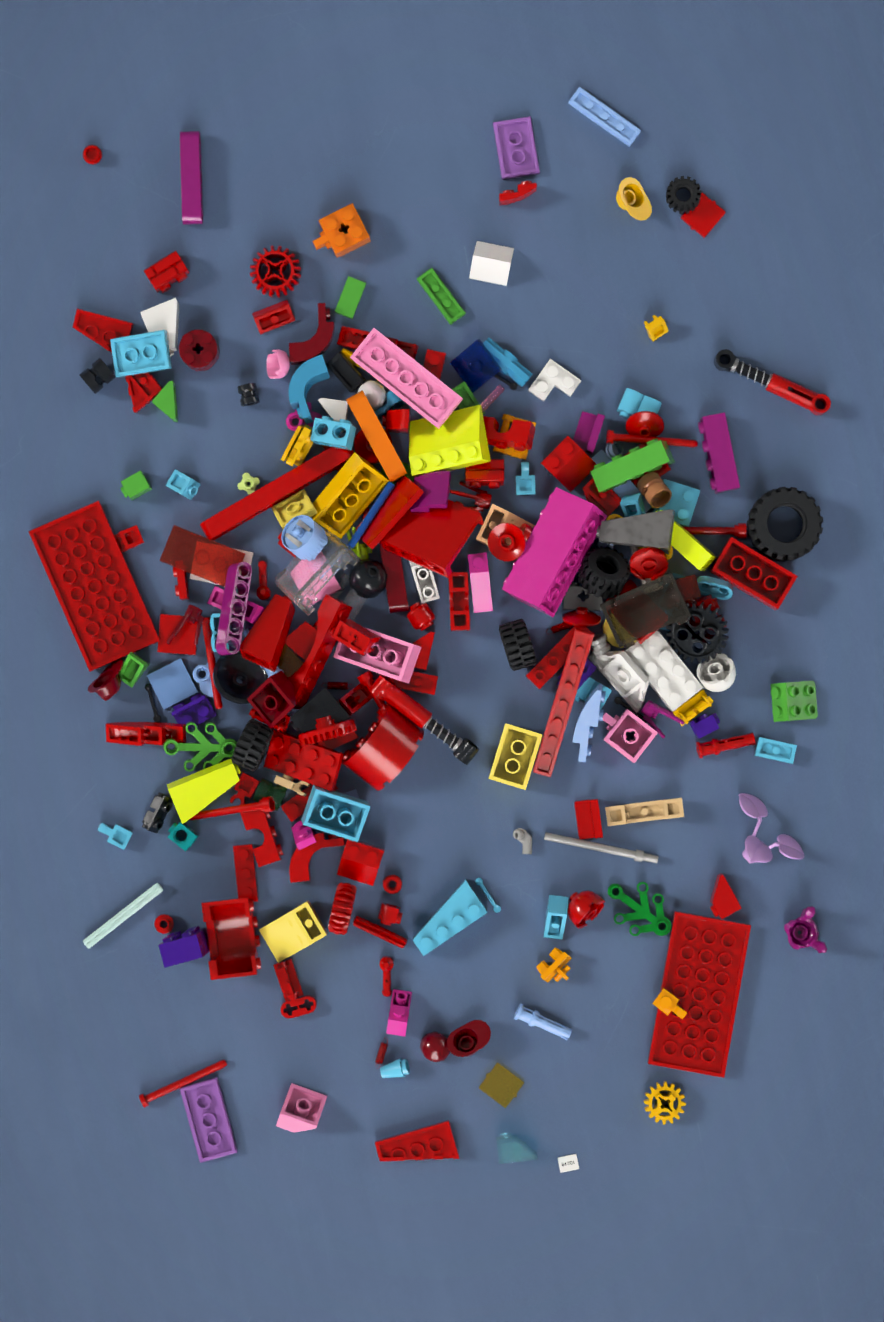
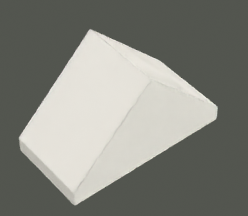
(335, 408)

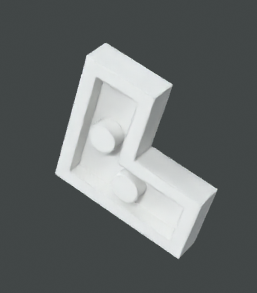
(552, 376)

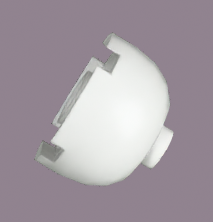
(717, 673)

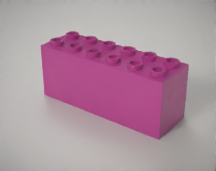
(554, 552)

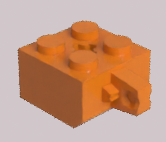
(333, 236)

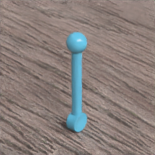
(496, 908)

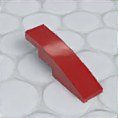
(352, 338)
(144, 733)

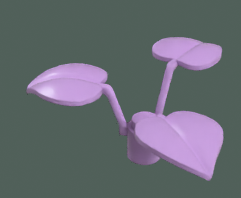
(755, 849)

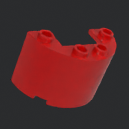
(384, 749)
(232, 938)

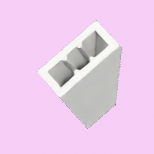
(164, 317)

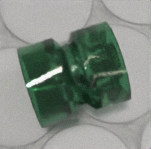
(267, 789)

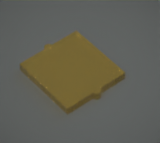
(501, 1085)

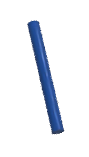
(370, 515)

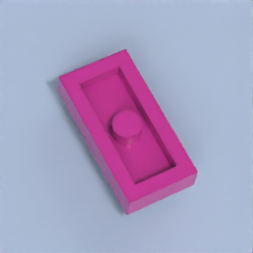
(303, 835)

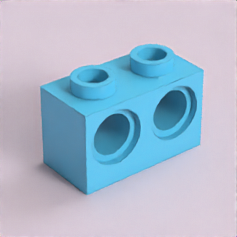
(331, 437)

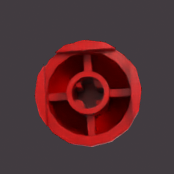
(583, 907)

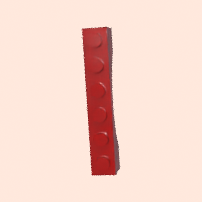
(306, 676)

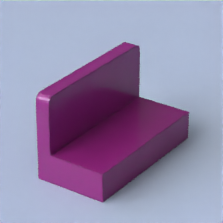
(588, 431)

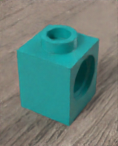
(188, 842)

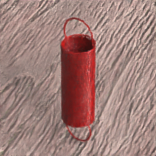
(559, 627)
(337, 685)
(381, 1053)

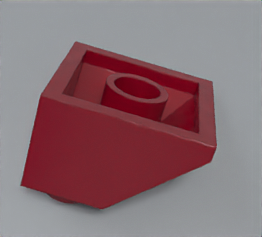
(273, 699)

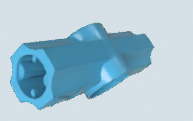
(508, 363)

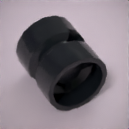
(104, 375)

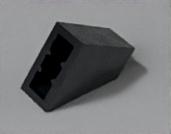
(319, 706)

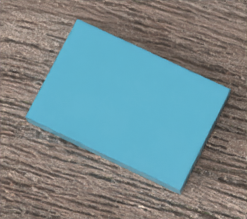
(141, 353)

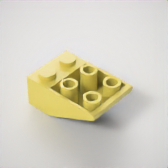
(293, 931)

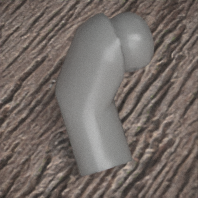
(525, 838)

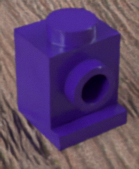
(704, 725)

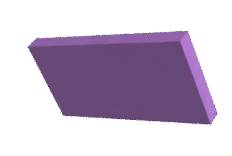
(208, 1119)

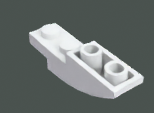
(425, 583)

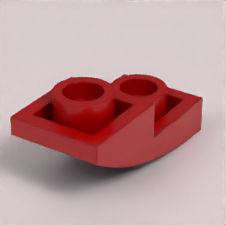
(524, 190)

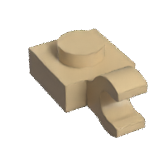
(287, 781)

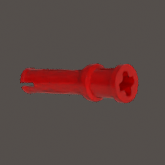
(716, 746)

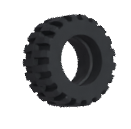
(803, 506)

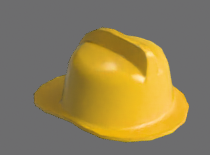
(633, 199)

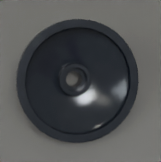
(235, 667)

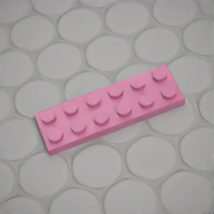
(406, 378)

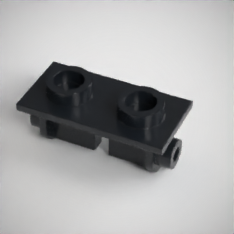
(154, 821)

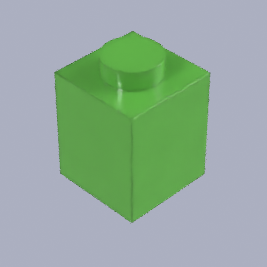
(135, 485)

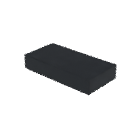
(345, 372)

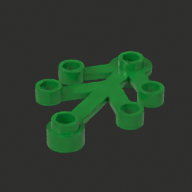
(642, 911)

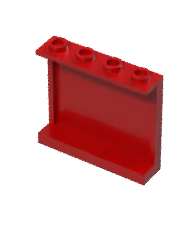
(433, 536)

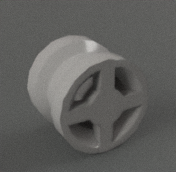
(599, 644)

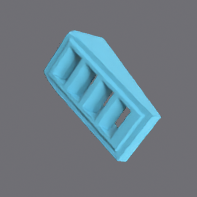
(632, 502)

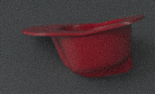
(108, 681)
(469, 1038)

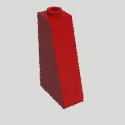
(268, 635)

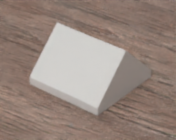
(491, 263)

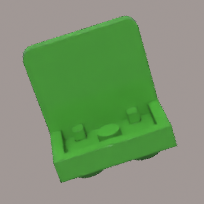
(794, 701)

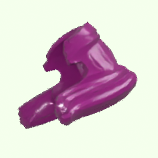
(809, 932)

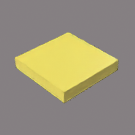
(294, 506)

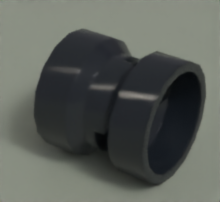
(248, 394)

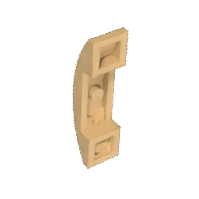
(644, 811)

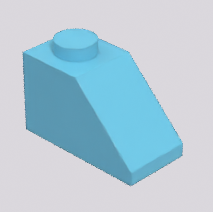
(556, 917)

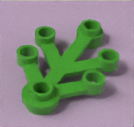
(203, 747)

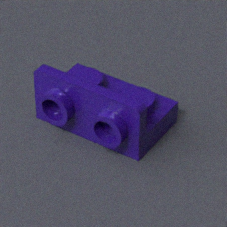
(196, 711)

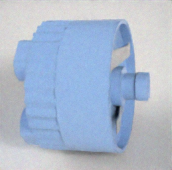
(304, 537)

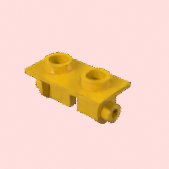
(693, 707)

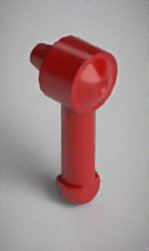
(263, 591)
(386, 964)

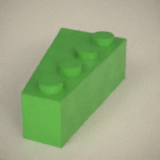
(632, 465)

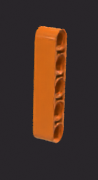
(376, 436)

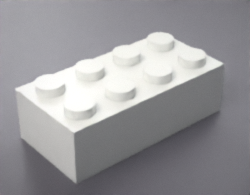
(665, 671)

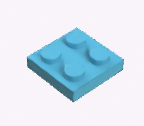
(682, 502)

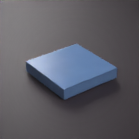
(172, 683)

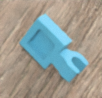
(525, 483)
(118, 835)

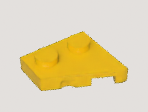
(297, 451)

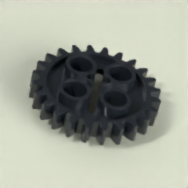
(686, 644)

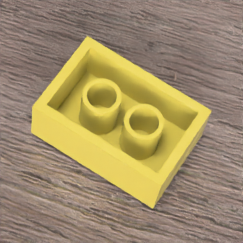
(515, 756)

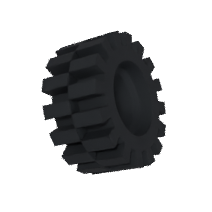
(679, 184)

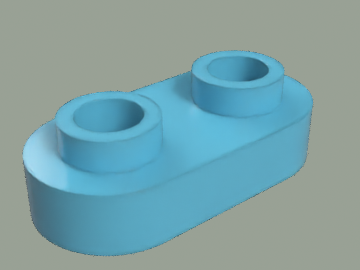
(716, 587)

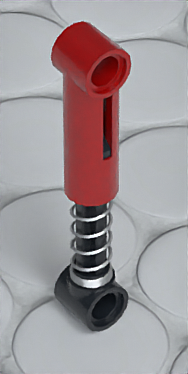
(774, 383)
(388, 691)

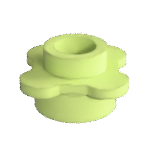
(253, 483)

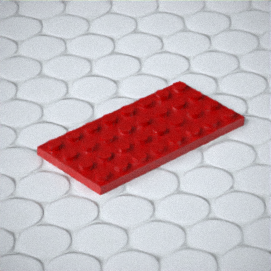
(94, 586)
(705, 975)

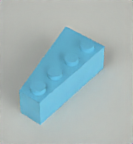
(453, 916)

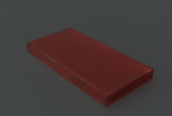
(199, 555)

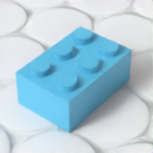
(335, 813)

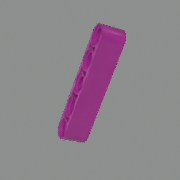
(191, 177)
(239, 601)

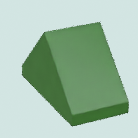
(167, 401)
(133, 669)

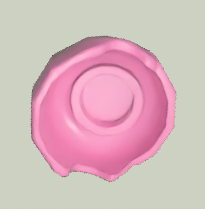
(278, 364)

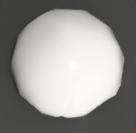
(374, 392)

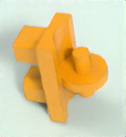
(548, 972)

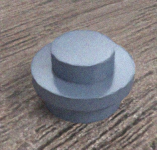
(613, 449)

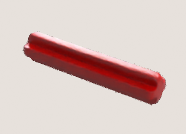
(380, 932)

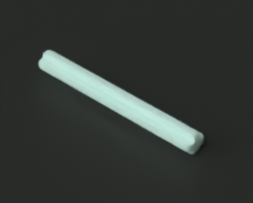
(123, 915)

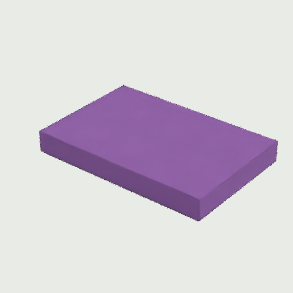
(516, 148)

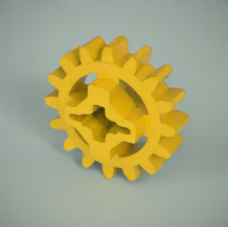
(670, 1096)

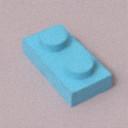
(775, 750)

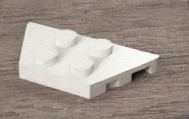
(624, 676)

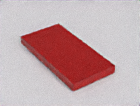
(395, 506)

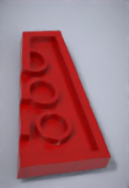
(419, 1144)

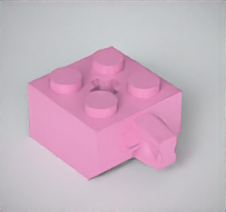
(625, 723)

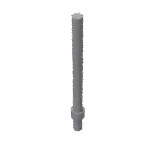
(637, 855)

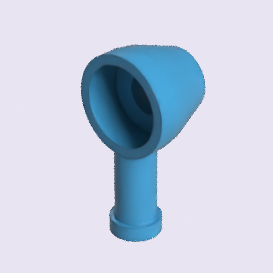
(393, 403)

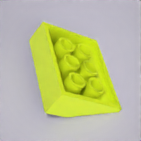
(453, 446)

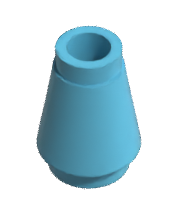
(395, 1069)

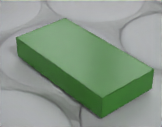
(350, 297)

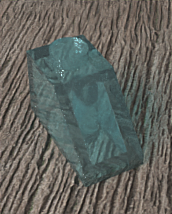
(513, 1149)

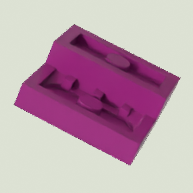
(436, 491)

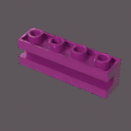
(719, 453)

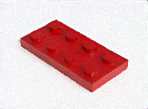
(307, 763)

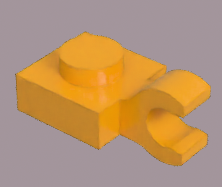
(668, 1002)

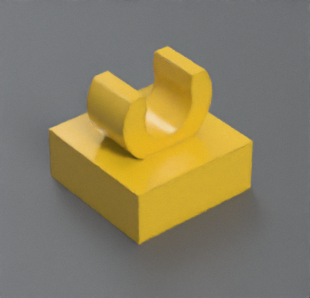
(656, 328)

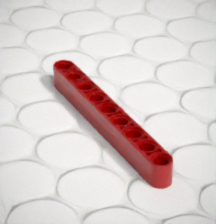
(275, 492)

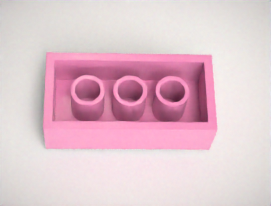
(390, 657)

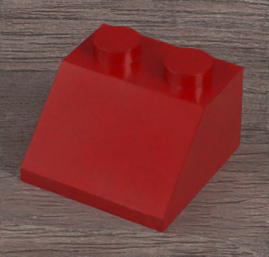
(569, 464)
(360, 862)

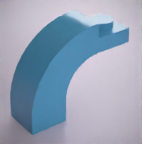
(303, 379)

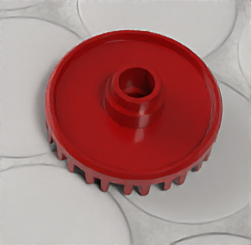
(327, 729)

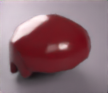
(434, 1046)

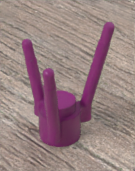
(652, 710)

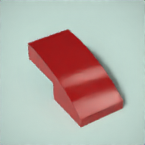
(129, 538)

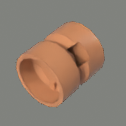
(654, 490)

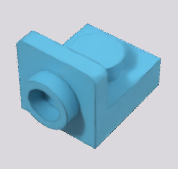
(183, 484)

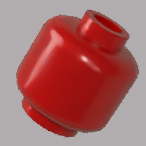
(420, 616)

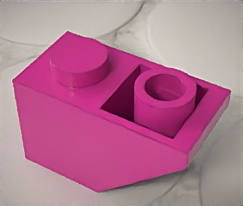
(399, 1012)

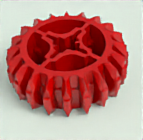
(269, 276)
(342, 908)

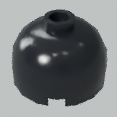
(368, 578)

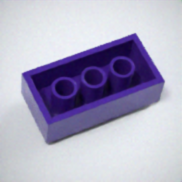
(184, 947)

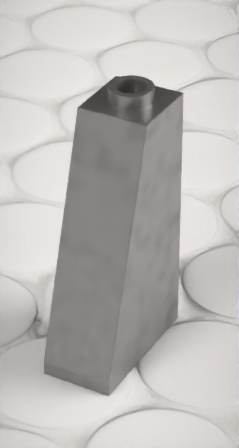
(639, 530)

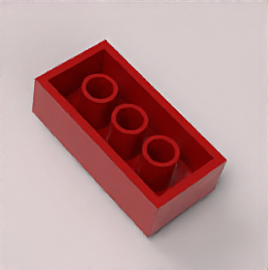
(753, 573)

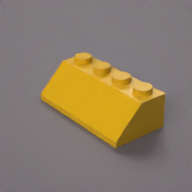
(348, 495)

